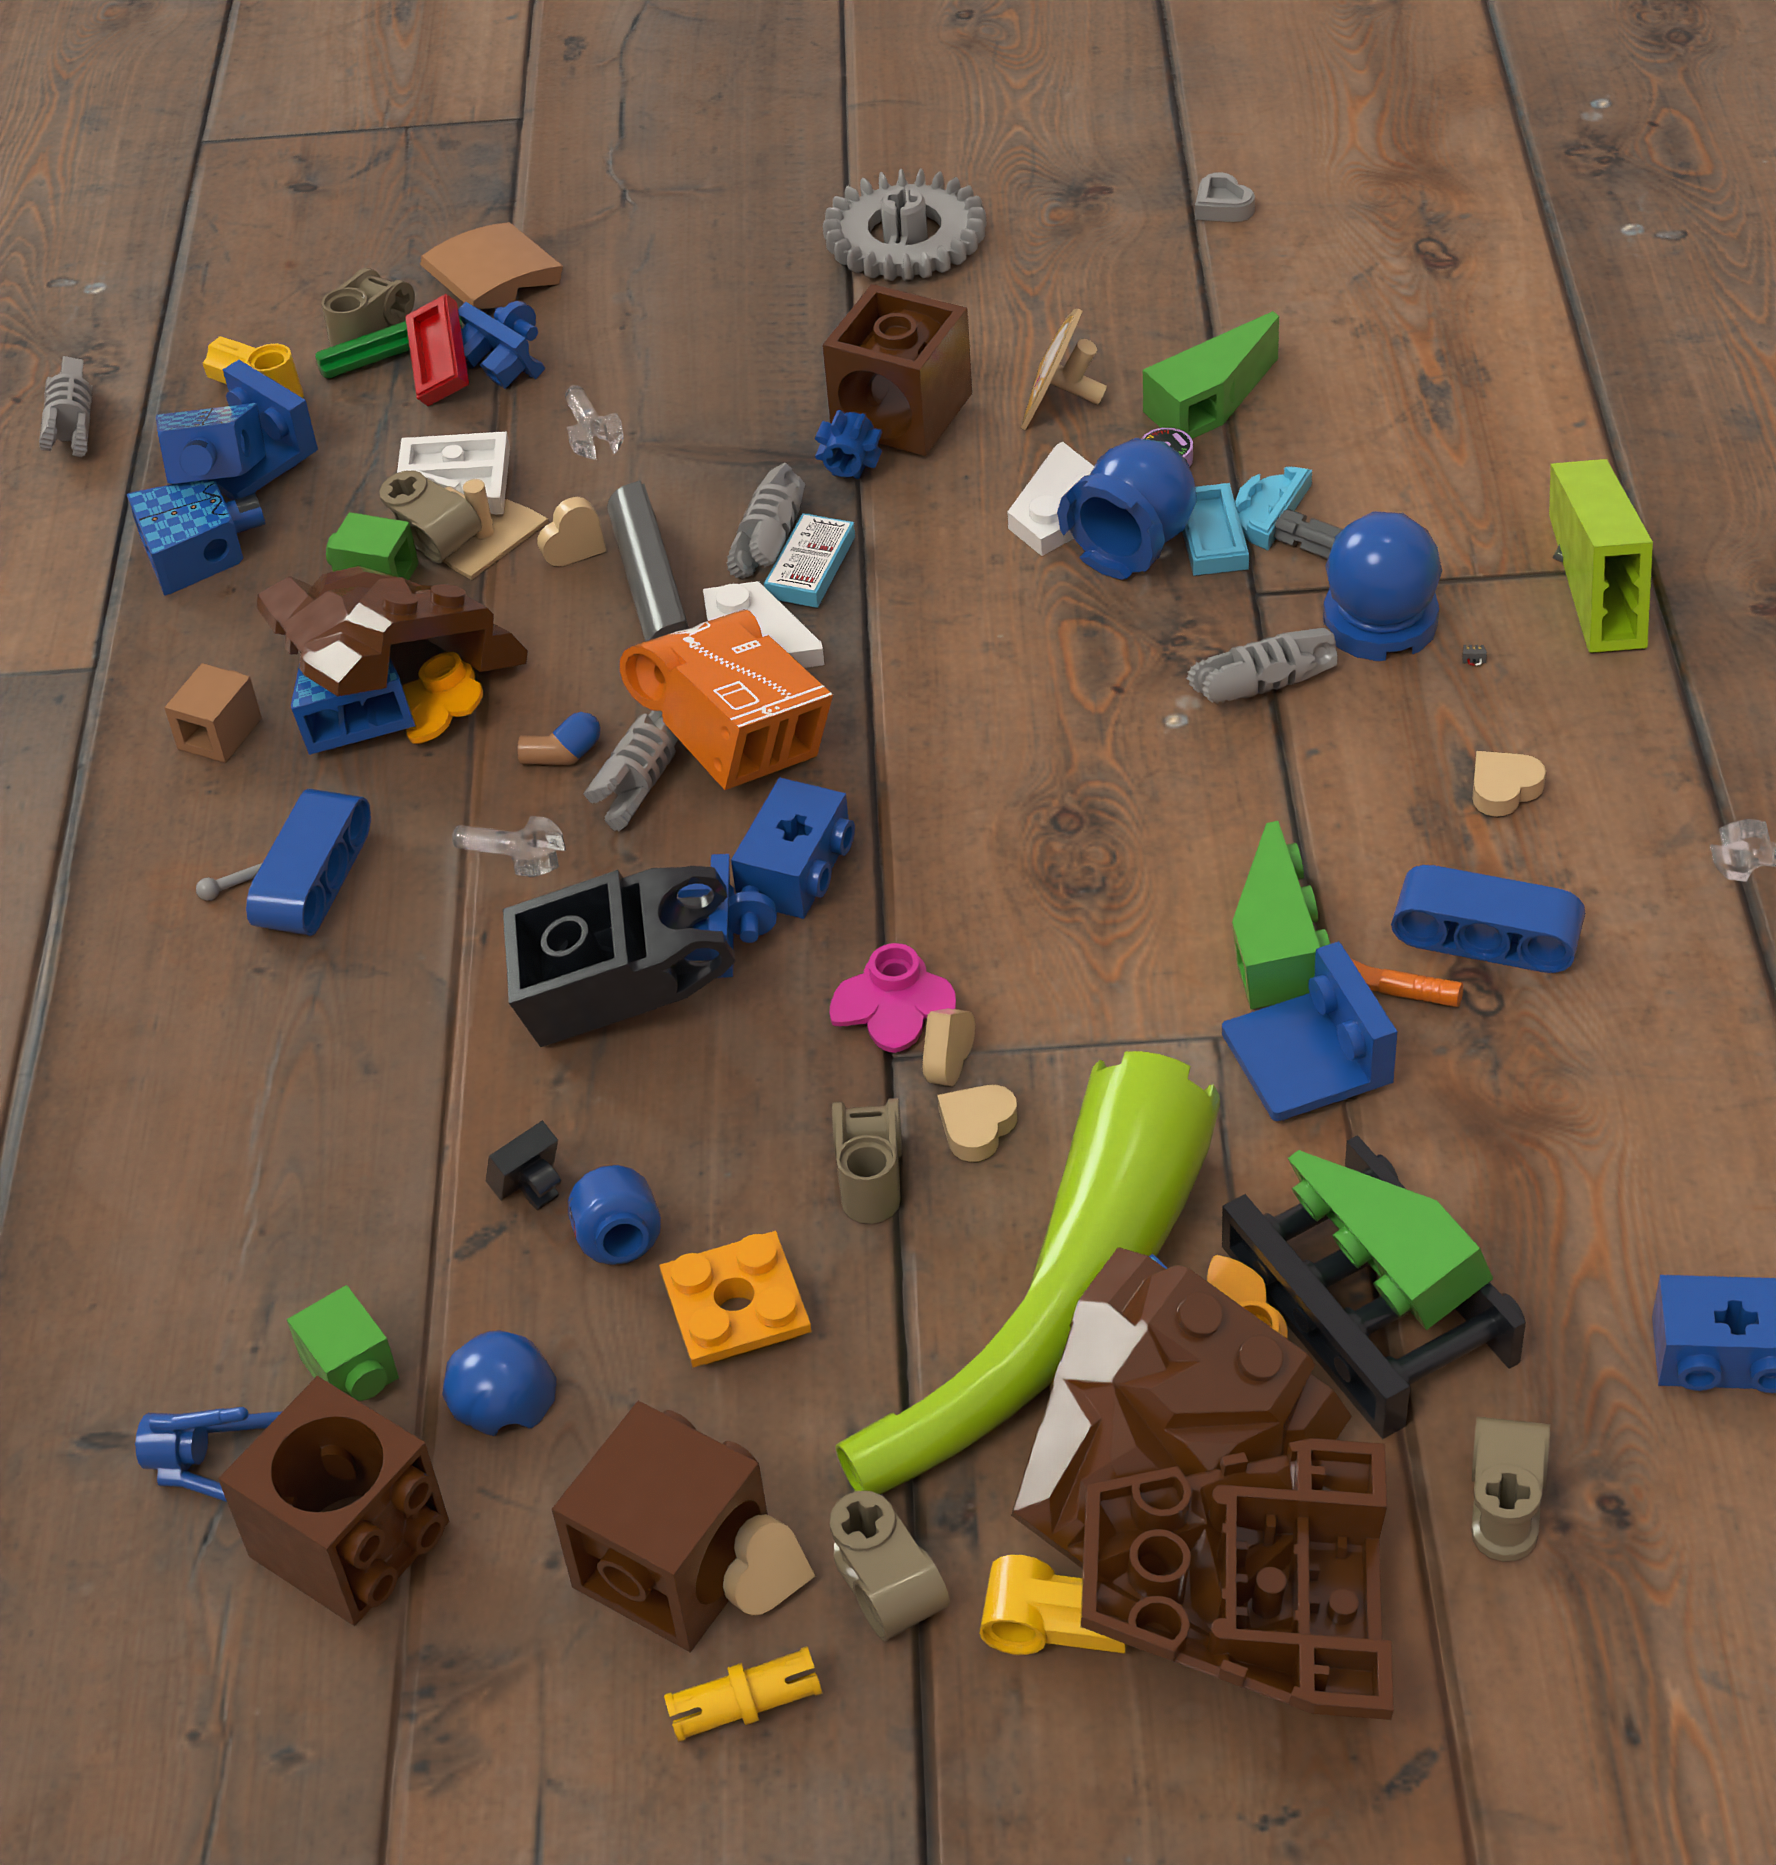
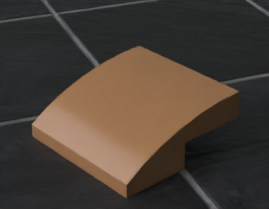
(491, 265)

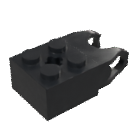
(610, 949)

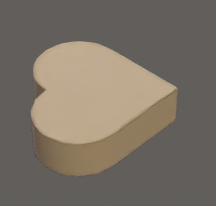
(572, 534)
(1506, 780)
(947, 1044)
(976, 1119)
(766, 1566)

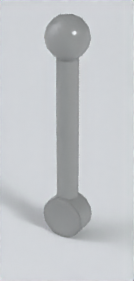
(209, 888)

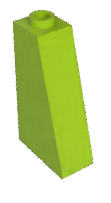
(1603, 554)

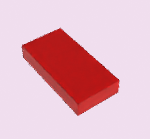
(437, 350)

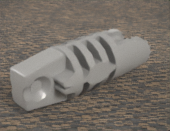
(67, 408)
(766, 522)
(1264, 665)
(633, 768)

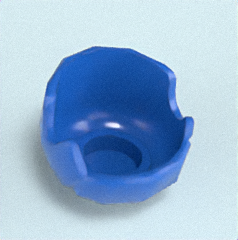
(498, 1382)

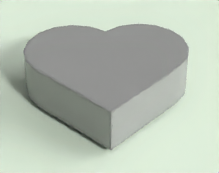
(1223, 199)

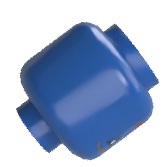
(614, 1215)

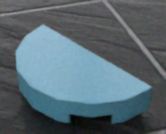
(1264, 500)

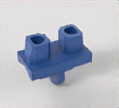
(505, 339)
(740, 913)

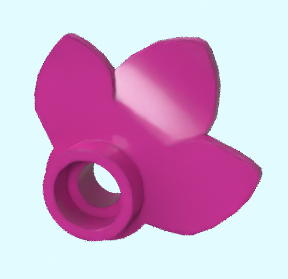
(891, 997)

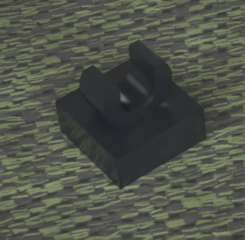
(526, 1166)

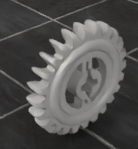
(904, 214)

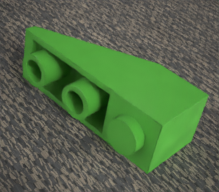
(1210, 380)
(1275, 924)
(1405, 1237)

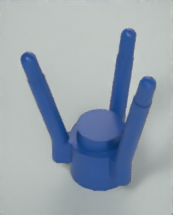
(179, 1440)

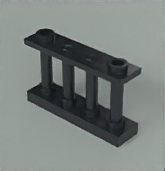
(1340, 1336)

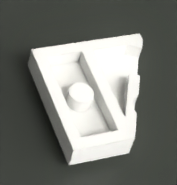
(460, 458)
(1034, 512)
(771, 617)

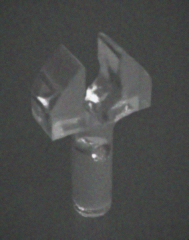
(590, 424)
(523, 846)
(1743, 849)

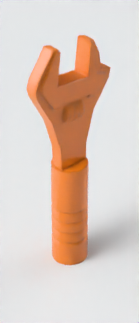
(1412, 985)

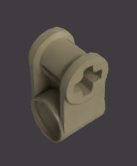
(365, 306)
(437, 517)
(868, 1159)
(1508, 1486)
(884, 1565)

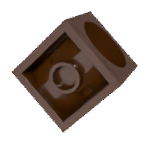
(900, 365)
(325, 1452)
(659, 1522)

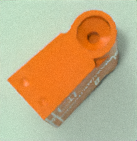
(730, 697)

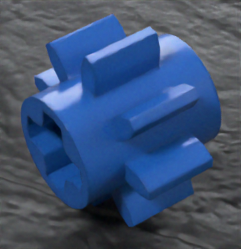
(848, 444)

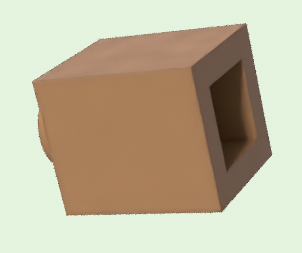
(213, 712)

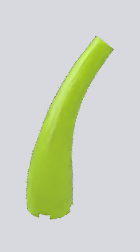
(1121, 1187)

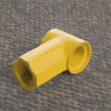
(270, 359)
(1035, 1607)

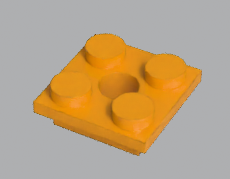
(742, 1269)

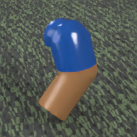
(564, 745)

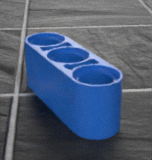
(308, 862)
(1489, 918)

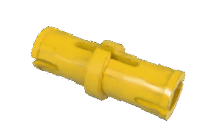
(742, 1694)

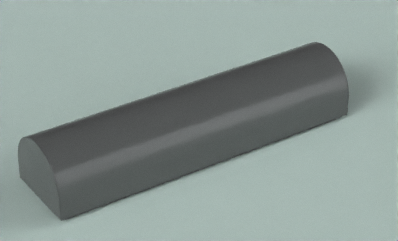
(645, 562)

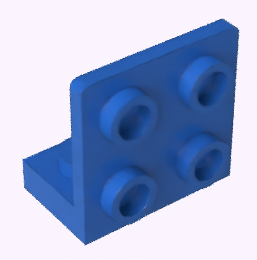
(284, 425)
(1318, 1043)

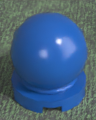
(1129, 506)
(1382, 586)

